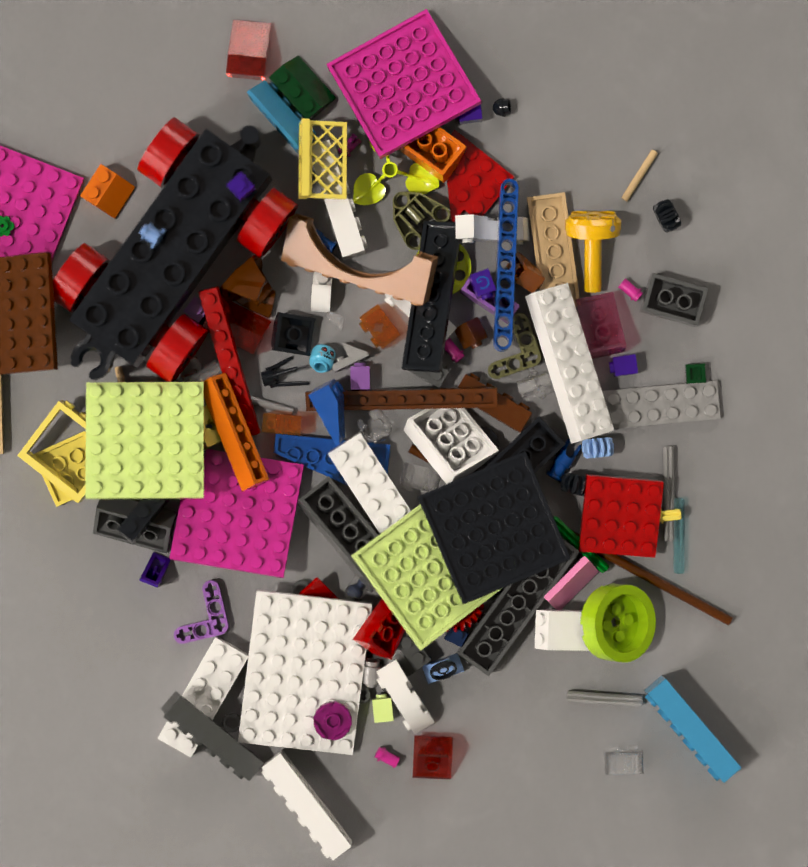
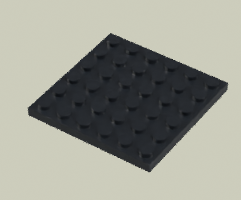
(493, 527)

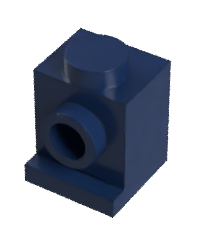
(456, 637)

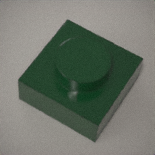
(695, 373)

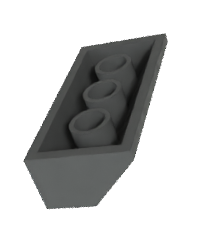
(112, 513)

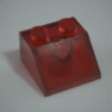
(432, 757)

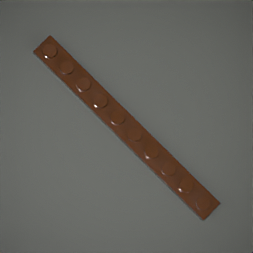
(416, 398)

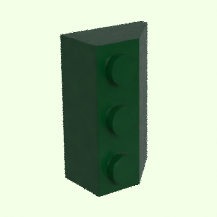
(302, 88)

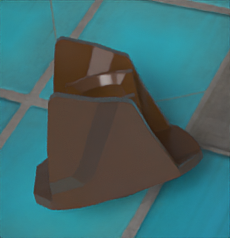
(250, 288)

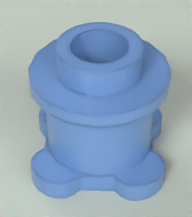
(152, 234)

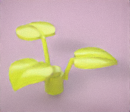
(370, 190)

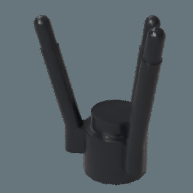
(270, 376)

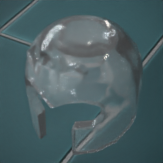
(376, 428)

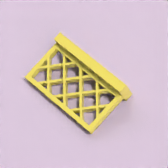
(305, 159)

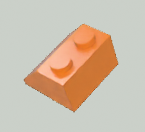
(107, 191)

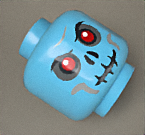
(322, 358)

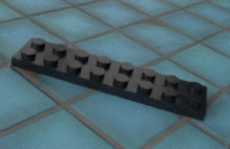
(430, 321)

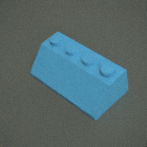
(277, 112)

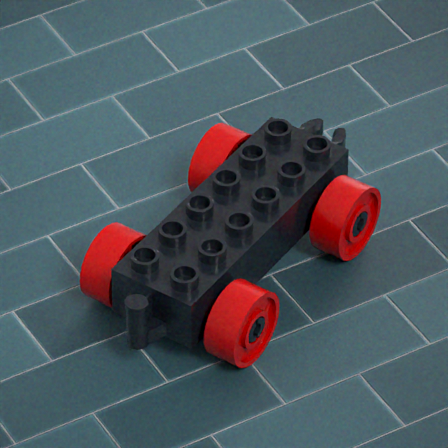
(139, 292)

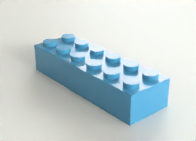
(694, 731)

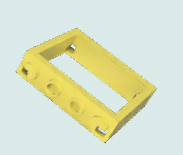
(41, 467)

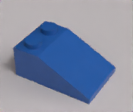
(330, 406)

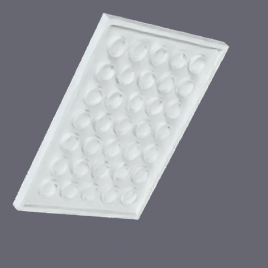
(298, 662)

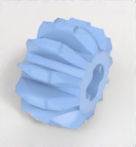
(597, 447)

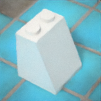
(559, 630)

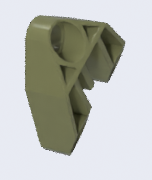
(429, 205)

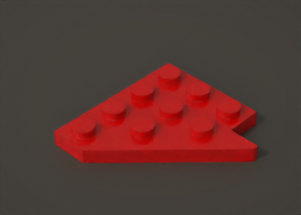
(475, 181)

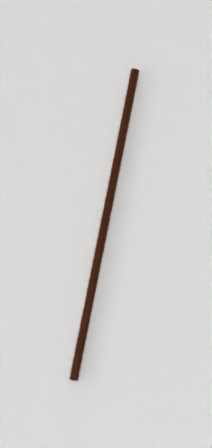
(643, 574)

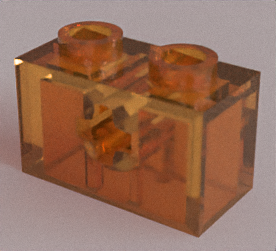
(389, 332)
(282, 424)

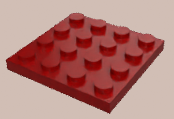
(621, 516)

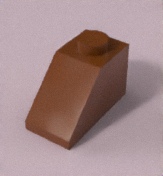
(527, 274)

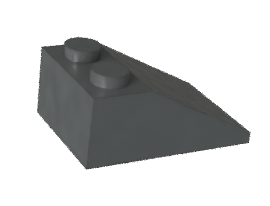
(407, 655)

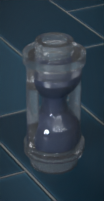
(355, 591)

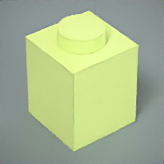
(382, 708)

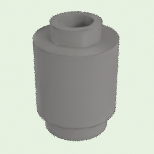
(370, 675)

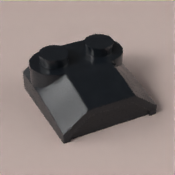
(292, 334)

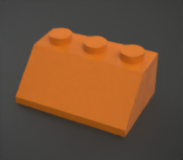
(436, 153)

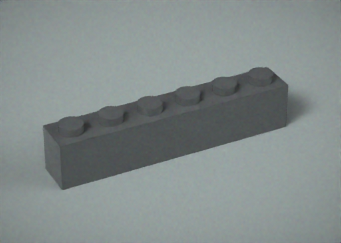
(212, 736)

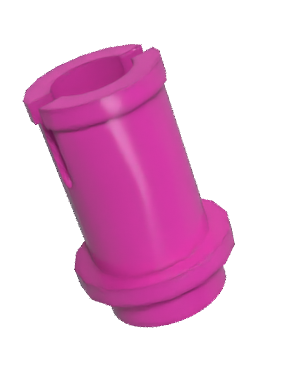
(630, 290)
(453, 350)
(387, 757)

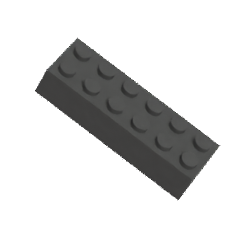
(338, 523)

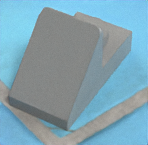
(354, 356)

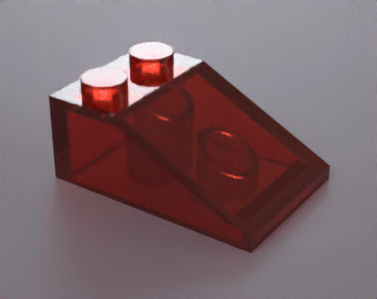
(248, 50)

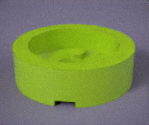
(633, 618)

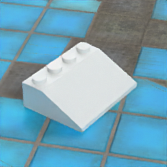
(450, 441)

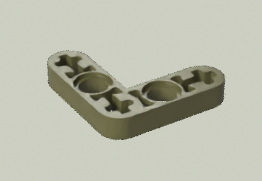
(525, 350)

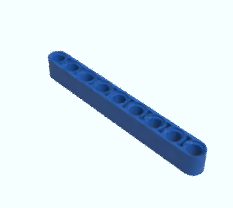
(510, 256)

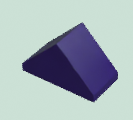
(155, 570)

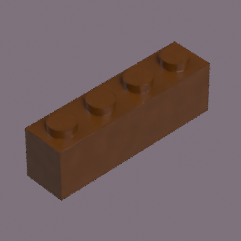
(507, 412)

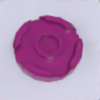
(332, 714)

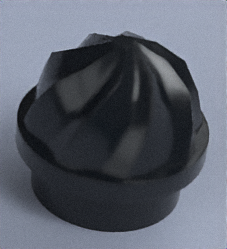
(502, 107)

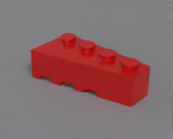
(380, 632)

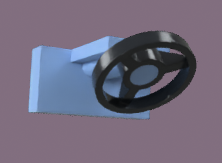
(443, 668)

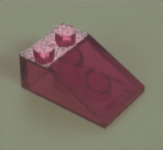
(601, 325)

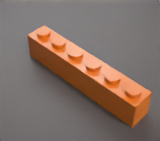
(234, 432)

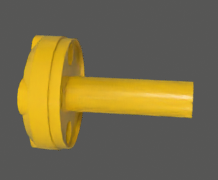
(593, 227)

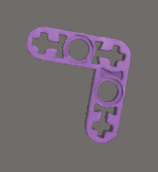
(209, 624)

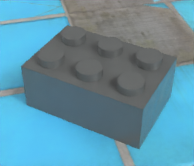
(674, 300)

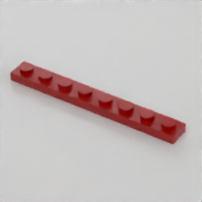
(227, 353)

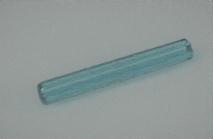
(679, 503)

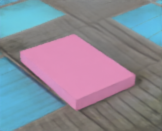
(571, 583)

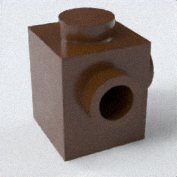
(471, 333)

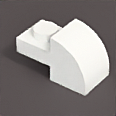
(321, 293)

